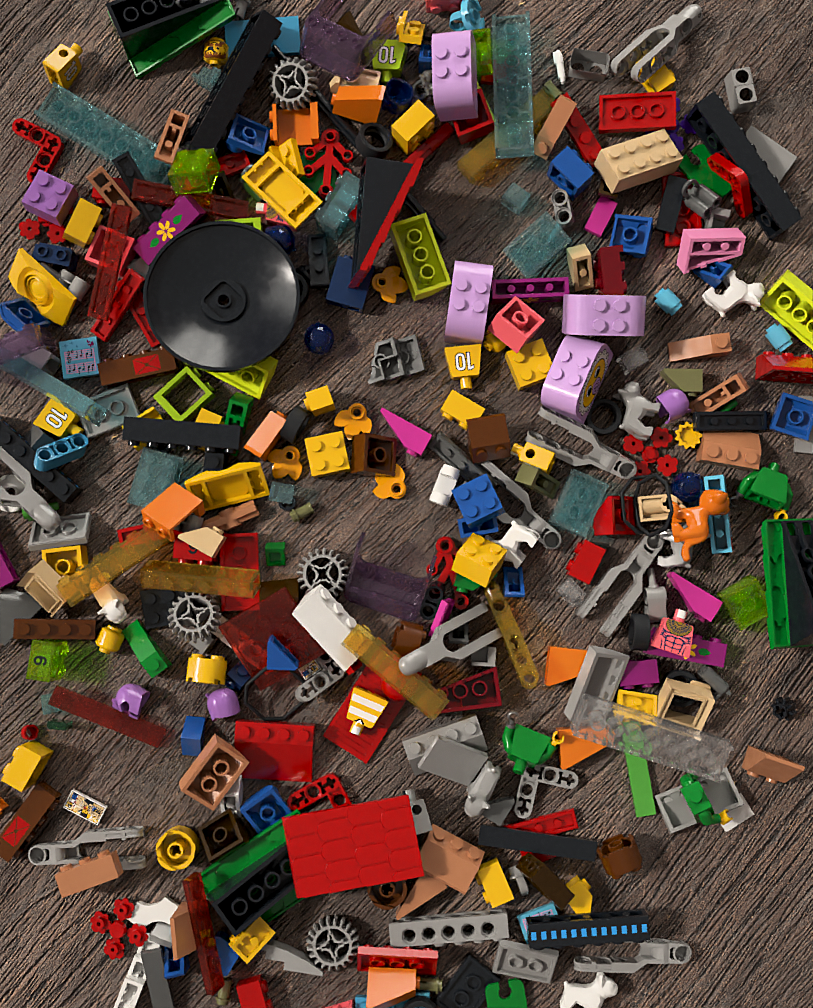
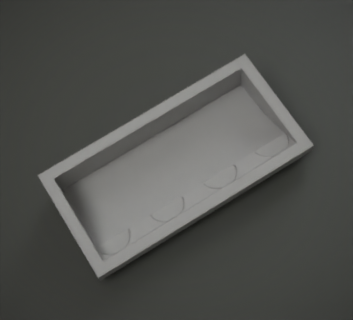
(598, 676)
(676, 811)

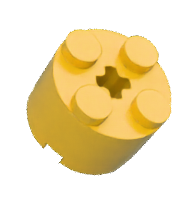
(206, 670)
(166, 848)

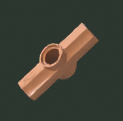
(233, 517)

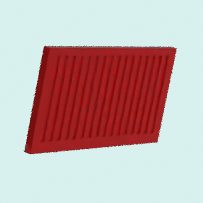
(365, 744)

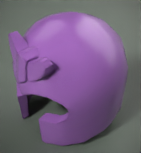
(673, 402)
(131, 699)
(222, 703)

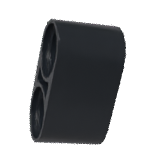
(432, 600)

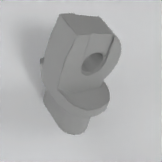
(517, 876)

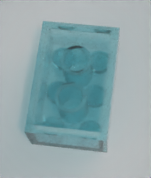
(333, 216)
(537, 245)
(153, 476)
(578, 503)

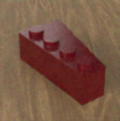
(609, 271)
(473, 692)

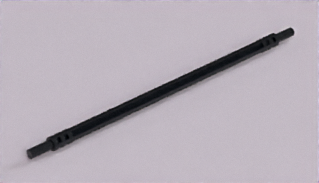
(351, 135)

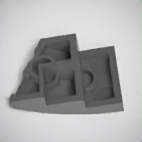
(396, 359)
(15, 605)

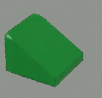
(275, 554)

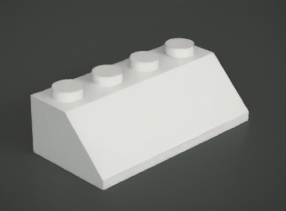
(326, 623)

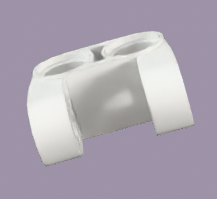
(445, 483)

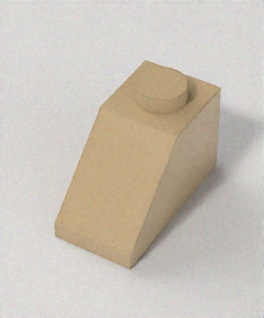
(580, 267)
(205, 540)

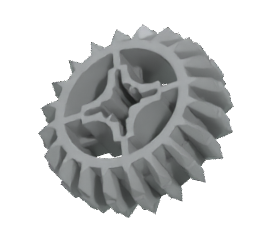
(290, 91)
(310, 563)
(186, 619)
(340, 940)

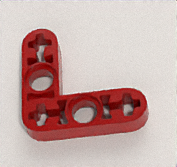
(45, 144)
(738, 181)
(330, 791)

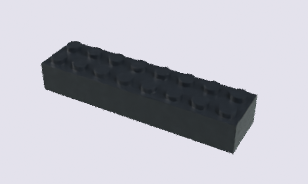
(233, 82)
(722, 135)

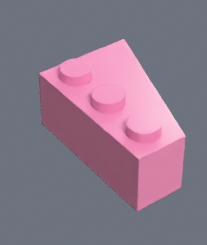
(707, 246)

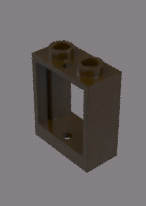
(545, 881)

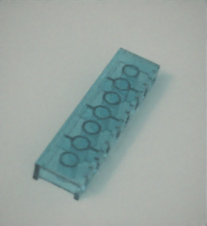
(512, 86)
(100, 132)
(56, 390)

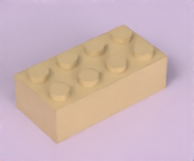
(638, 161)

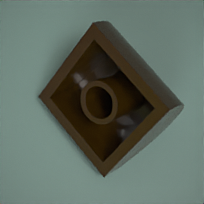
(223, 835)

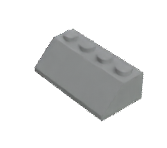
(462, 730)

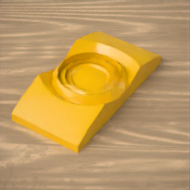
(282, 190)
(41, 288)
(229, 486)

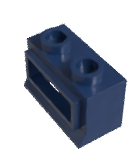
(56, 255)

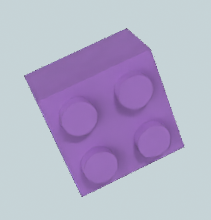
(49, 198)

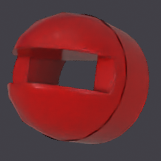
(31, 729)

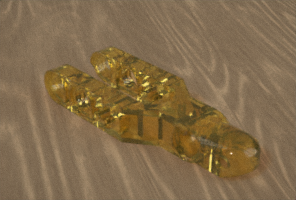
(510, 630)

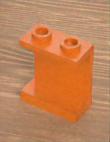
(299, 124)
(171, 509)

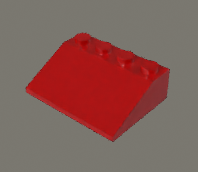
(784, 368)
(276, 749)

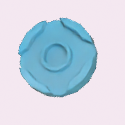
(468, 15)

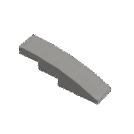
(293, 959)

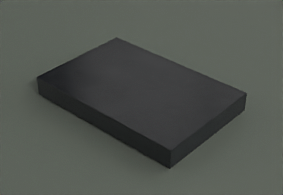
(466, 985)

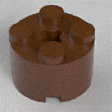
(408, 637)
(620, 855)
(390, 897)

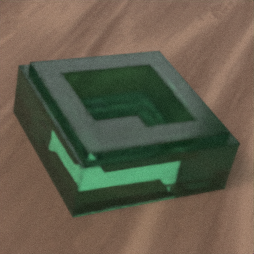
(58, 724)

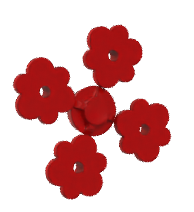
(35, 225)
(650, 453)
(118, 929)

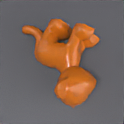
(710, 503)

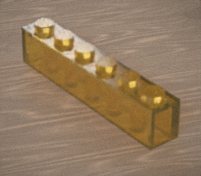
(483, 156)
(110, 565)
(200, 578)
(385, 664)

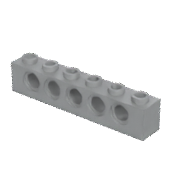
(457, 920)

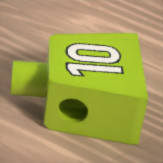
(390, 60)

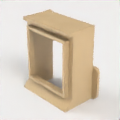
(41, 585)
(694, 690)

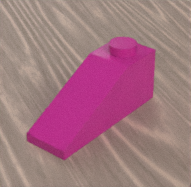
(409, 435)
(697, 600)

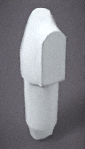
(558, 61)

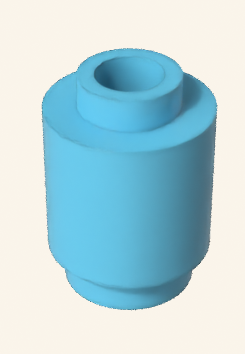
(668, 301)
(778, 337)

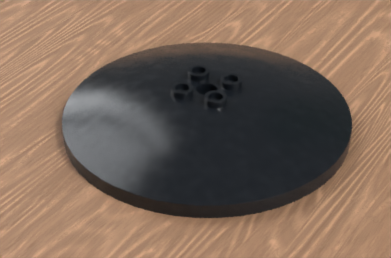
(216, 263)

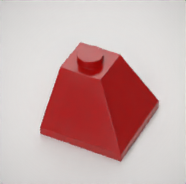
(609, 517)

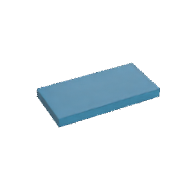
(287, 42)

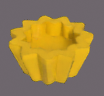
(686, 436)

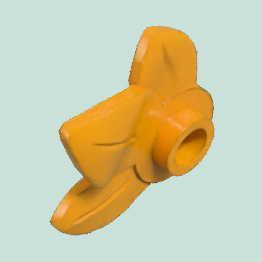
(392, 283)
(353, 424)
(285, 465)
(386, 485)

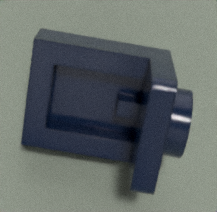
(237, 677)

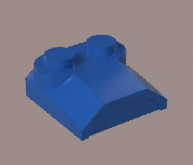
(247, 136)
(633, 234)
(20, 313)
(793, 416)
(264, 808)

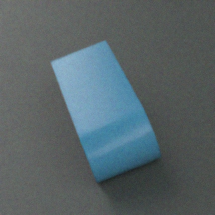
(53, 454)

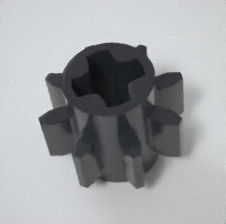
(784, 708)

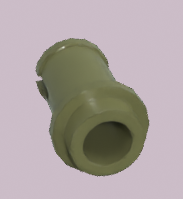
(552, 90)
(301, 512)
(431, 984)
(224, 993)

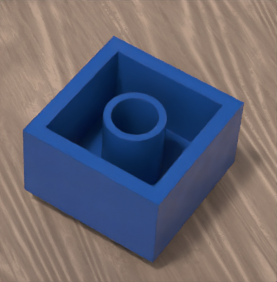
(570, 172)
(478, 501)

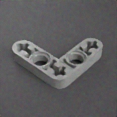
(326, 674)
(533, 781)

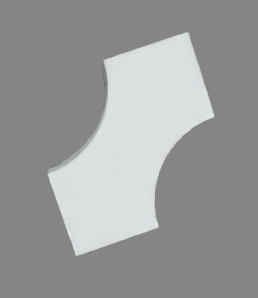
(147, 913)

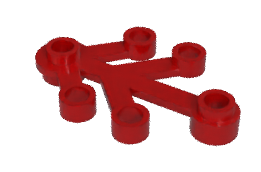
(327, 160)
(447, 554)

